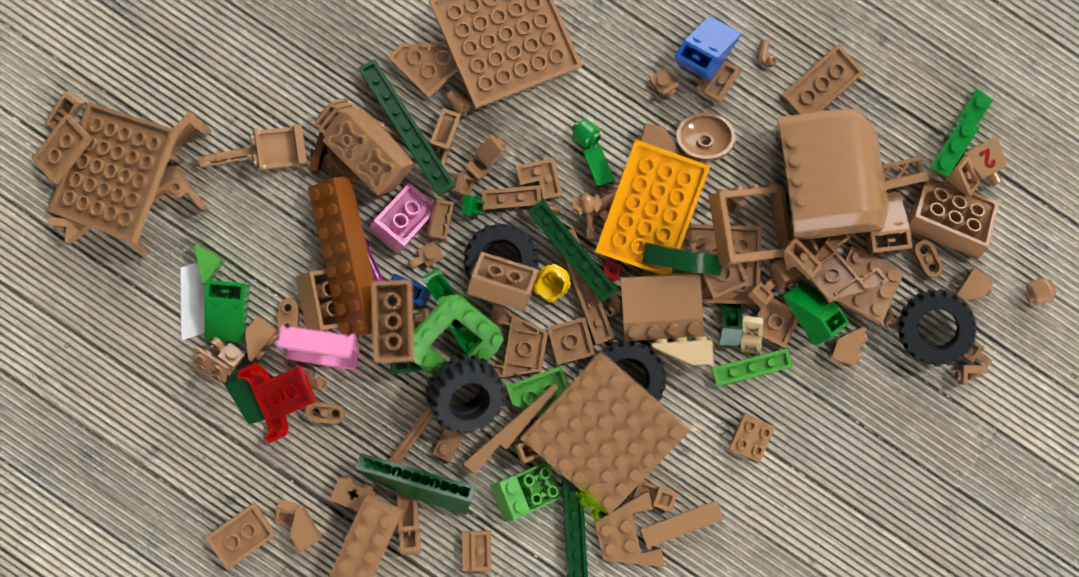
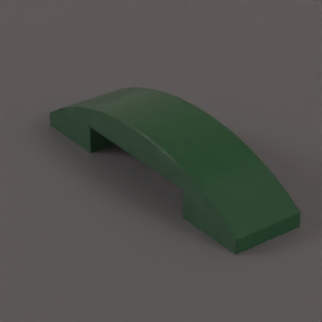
(681, 259)

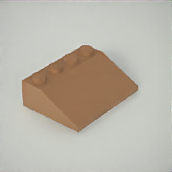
(952, 217)
(662, 307)

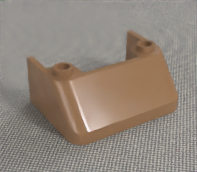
(175, 185)

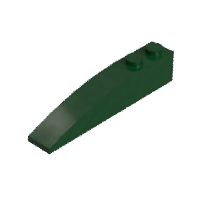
(417, 483)

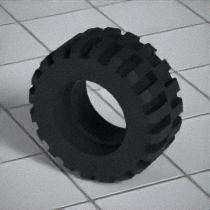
(500, 234)
(937, 354)
(646, 358)
(477, 411)

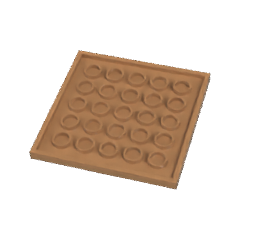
(505, 45)
(115, 174)
(605, 432)

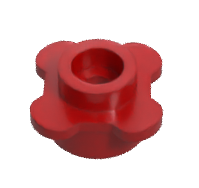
(616, 269)

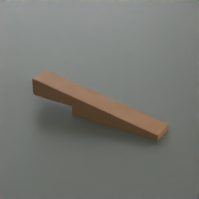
(509, 432)

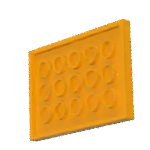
(651, 204)

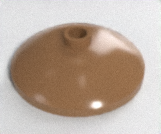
(709, 130)

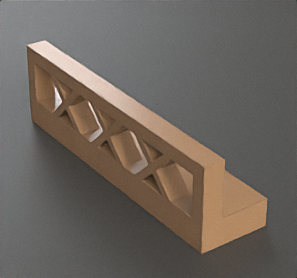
(907, 179)

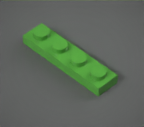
(752, 367)

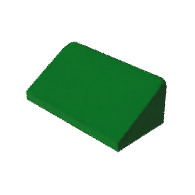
(598, 166)

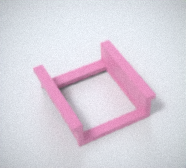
(319, 348)

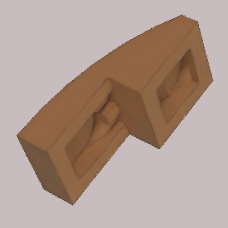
(659, 496)

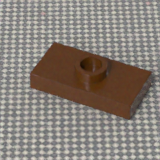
(317, 153)

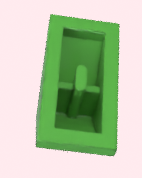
(208, 263)

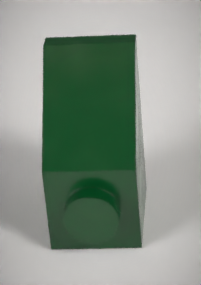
(730, 325)

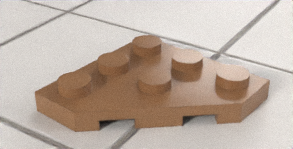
(425, 65)

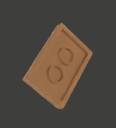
(62, 148)
(731, 276)
(240, 536)

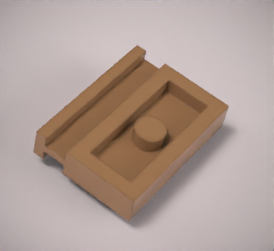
(720, 83)
(476, 550)

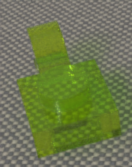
(588, 501)

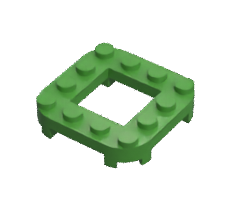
(437, 321)

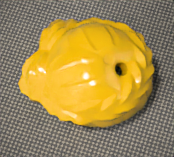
(551, 282)

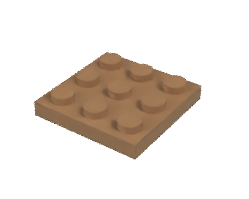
(875, 302)

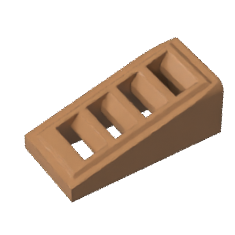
(63, 101)

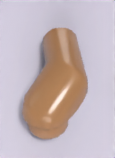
(764, 56)

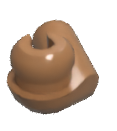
(614, 306)

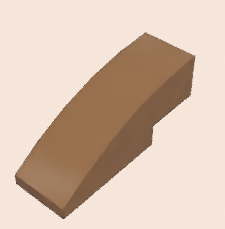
(445, 134)
(409, 525)

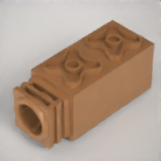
(364, 146)

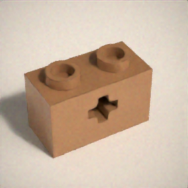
(343, 496)

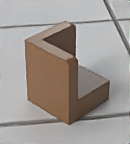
(782, 276)

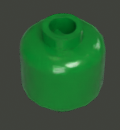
(586, 133)

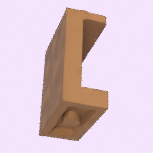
(187, 127)
(278, 148)

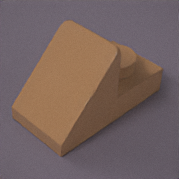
(73, 229)
(799, 256)

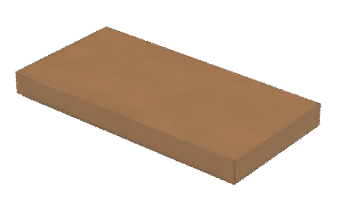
(823, 82)

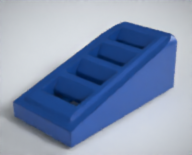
(424, 295)

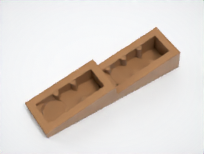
(681, 524)

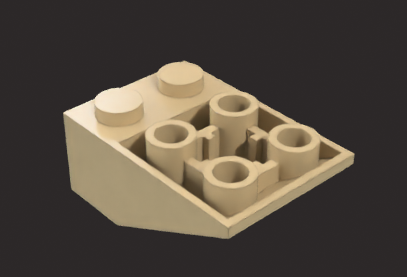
(690, 352)

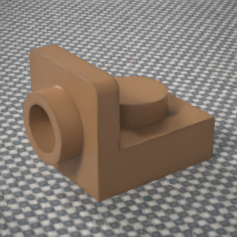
(664, 83)
(966, 371)

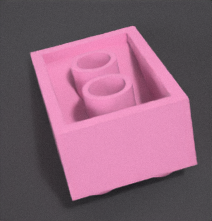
(402, 218)

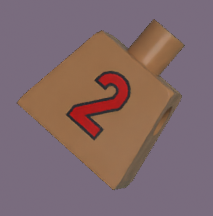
(987, 160)

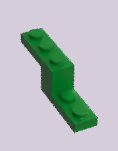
(961, 133)
(440, 287)

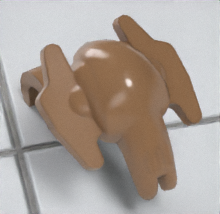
(587, 204)

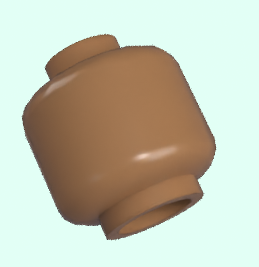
(1040, 291)

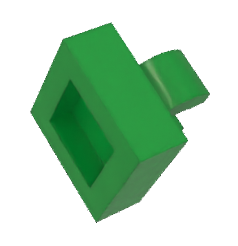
(471, 206)

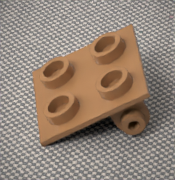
(204, 361)
(751, 437)

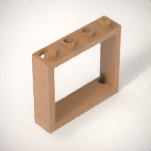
(722, 227)

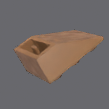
(895, 231)

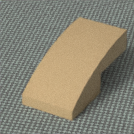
(752, 335)

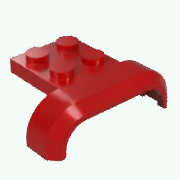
(278, 396)

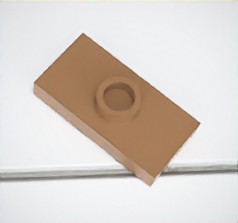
(440, 219)

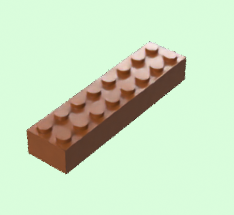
(344, 254)

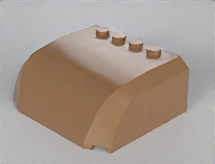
(832, 173)

